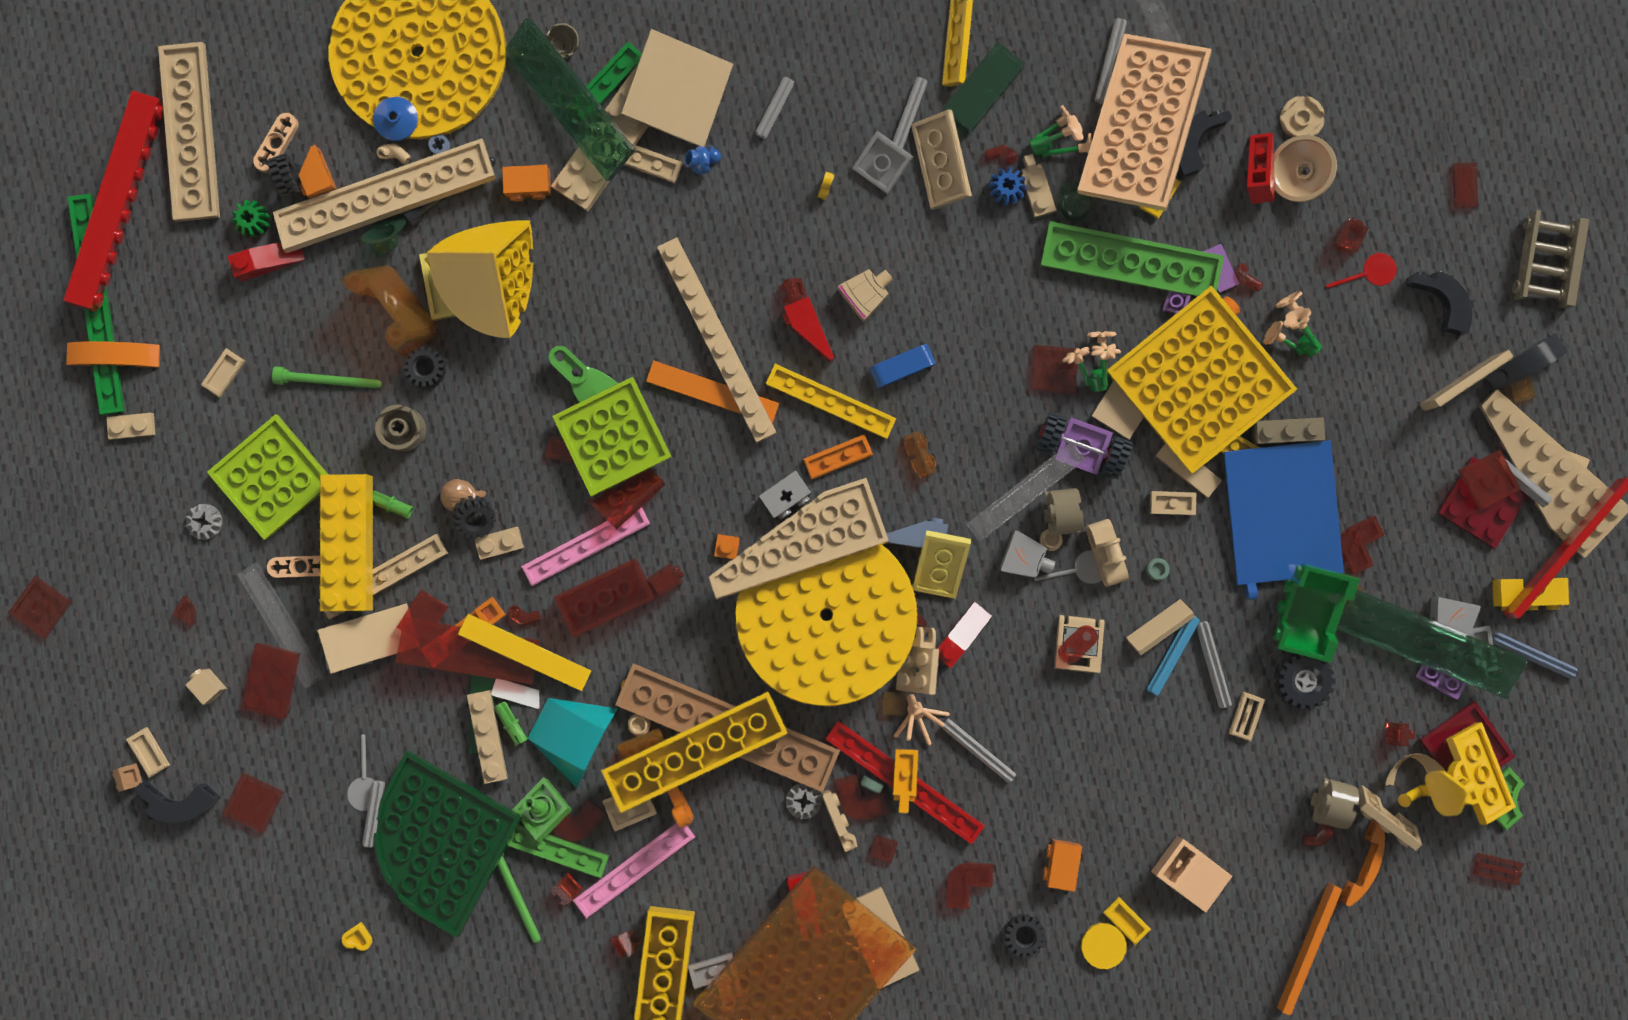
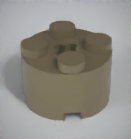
(389, 422)
(1063, 511)
(1335, 803)

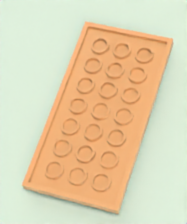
(1144, 122)

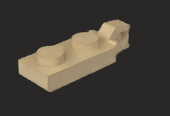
(1037, 188)
(839, 821)

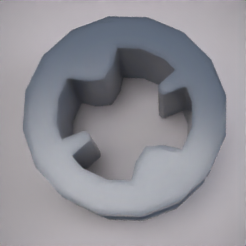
(432, 143)

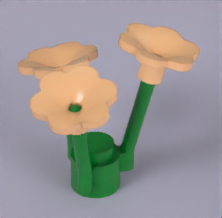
(1042, 143)
(1295, 319)

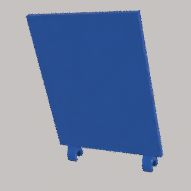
(1282, 511)

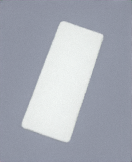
(516, 693)

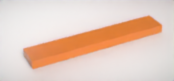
(700, 388)
(1309, 949)

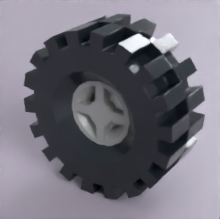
(1315, 683)

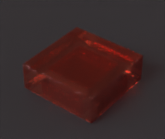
(883, 848)

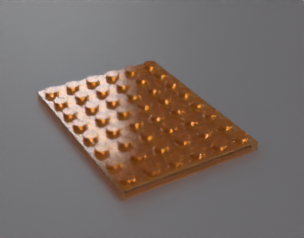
(809, 959)

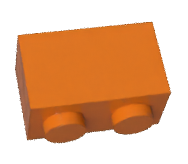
(526, 182)
(1063, 865)

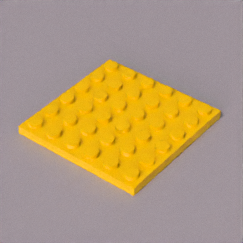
(1201, 380)

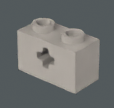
(793, 484)

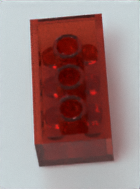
(605, 597)

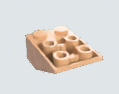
(1191, 873)

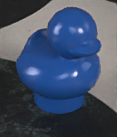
(700, 158)

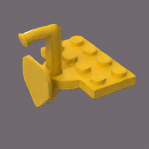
(1470, 780)

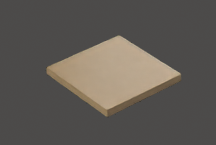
(676, 88)

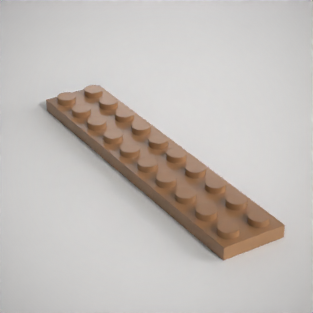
(685, 707)

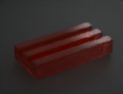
(1517, 872)

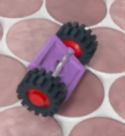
(1089, 440)

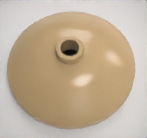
(1295, 157)

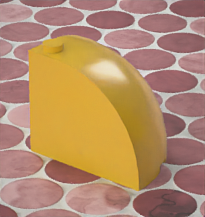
(485, 275)

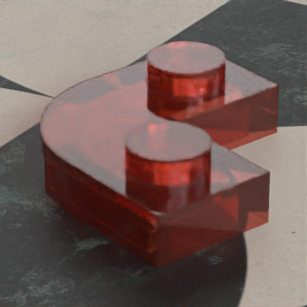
(1354, 541)
(856, 805)
(582, 825)
(963, 877)

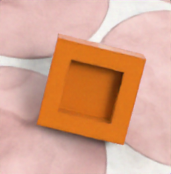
(727, 546)

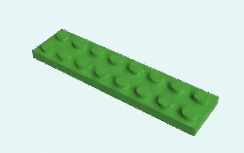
(1130, 260)

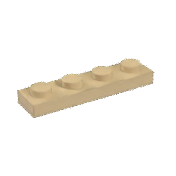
(487, 736)

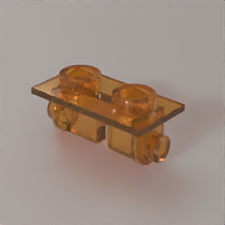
(918, 446)
(640, 743)

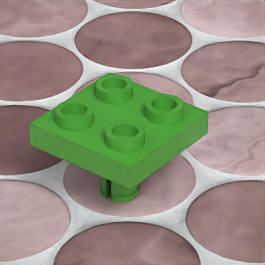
(542, 809)

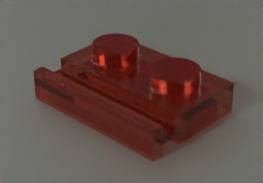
(424, 608)

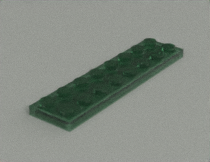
(569, 100)
(1431, 644)

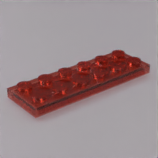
(442, 648)

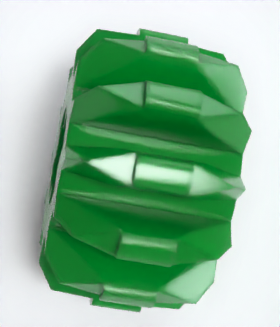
(256, 224)

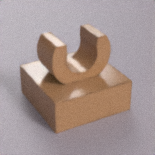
(127, 777)

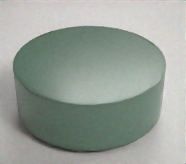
(1157, 569)
(871, 784)

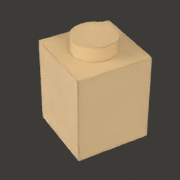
(205, 686)

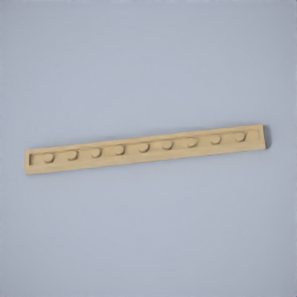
(717, 340)

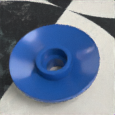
(400, 127)

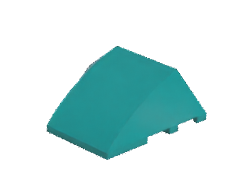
(570, 734)

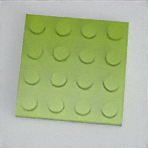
(612, 436)
(269, 477)

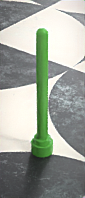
(281, 376)
(518, 900)

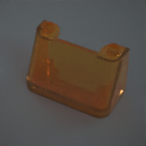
(412, 322)

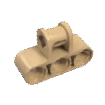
(1107, 552)

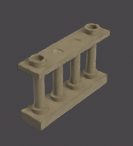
(1572, 252)

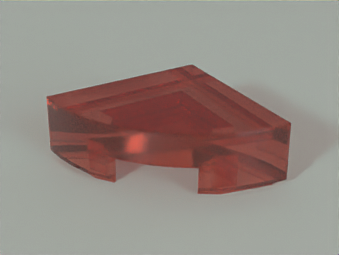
(185, 611)

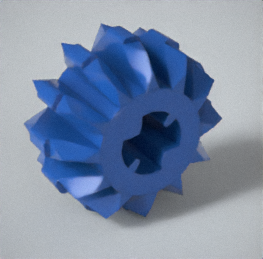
(1004, 193)

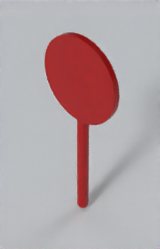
(1378, 270)

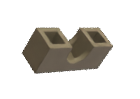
(1288, 430)

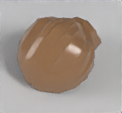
(455, 491)

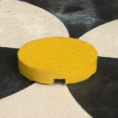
(1103, 945)

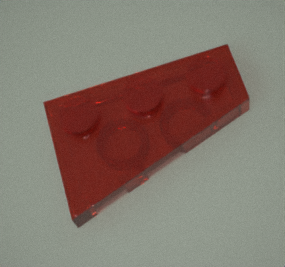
(624, 501)

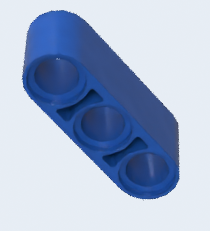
(902, 365)

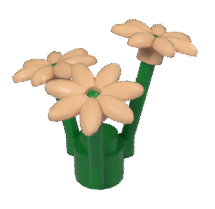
(1098, 377)

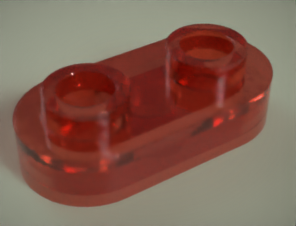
(1078, 644)

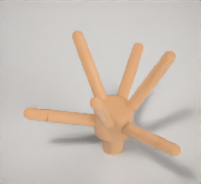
(916, 712)

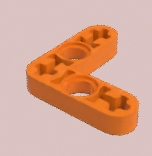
(681, 810)

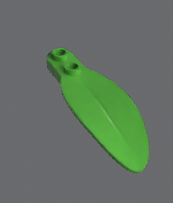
(588, 382)

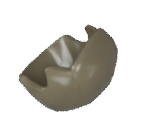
(564, 34)

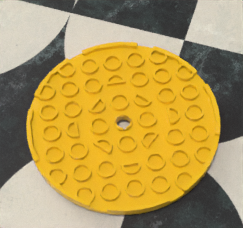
(445, 84)
(838, 657)

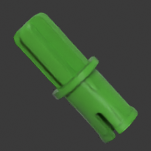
(390, 504)
(510, 723)

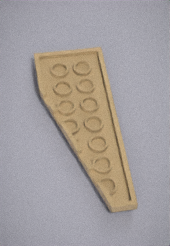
(1553, 469)
(821, 532)

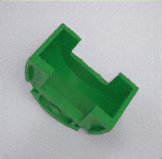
(1313, 611)

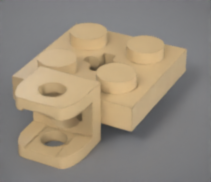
(925, 659)

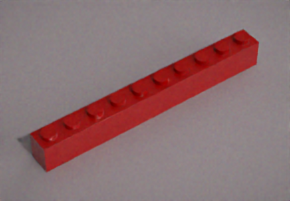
(114, 202)

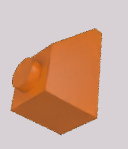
(315, 175)

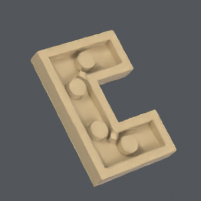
(1400, 826)

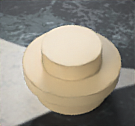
(1050, 542)
(638, 725)

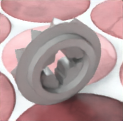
(211, 515)
(794, 807)

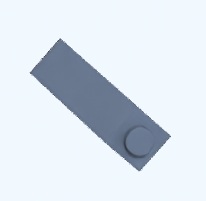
(915, 534)

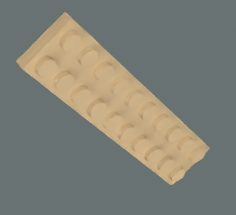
(384, 195)

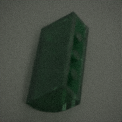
(984, 87)

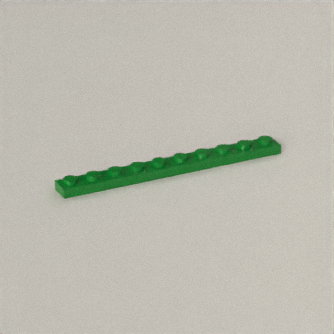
(100, 322)

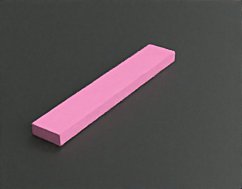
(581, 548)
(633, 869)

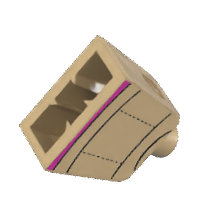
(865, 292)

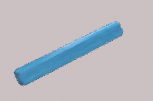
(1172, 656)

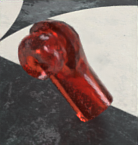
(1003, 152)
(1247, 279)
(522, 617)
(1321, 838)

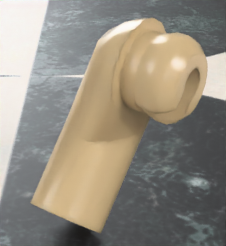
(393, 151)

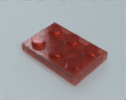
(270, 680)

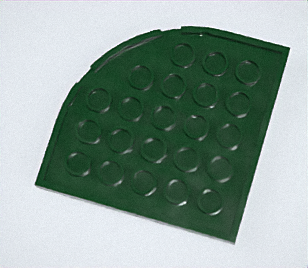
(439, 841)

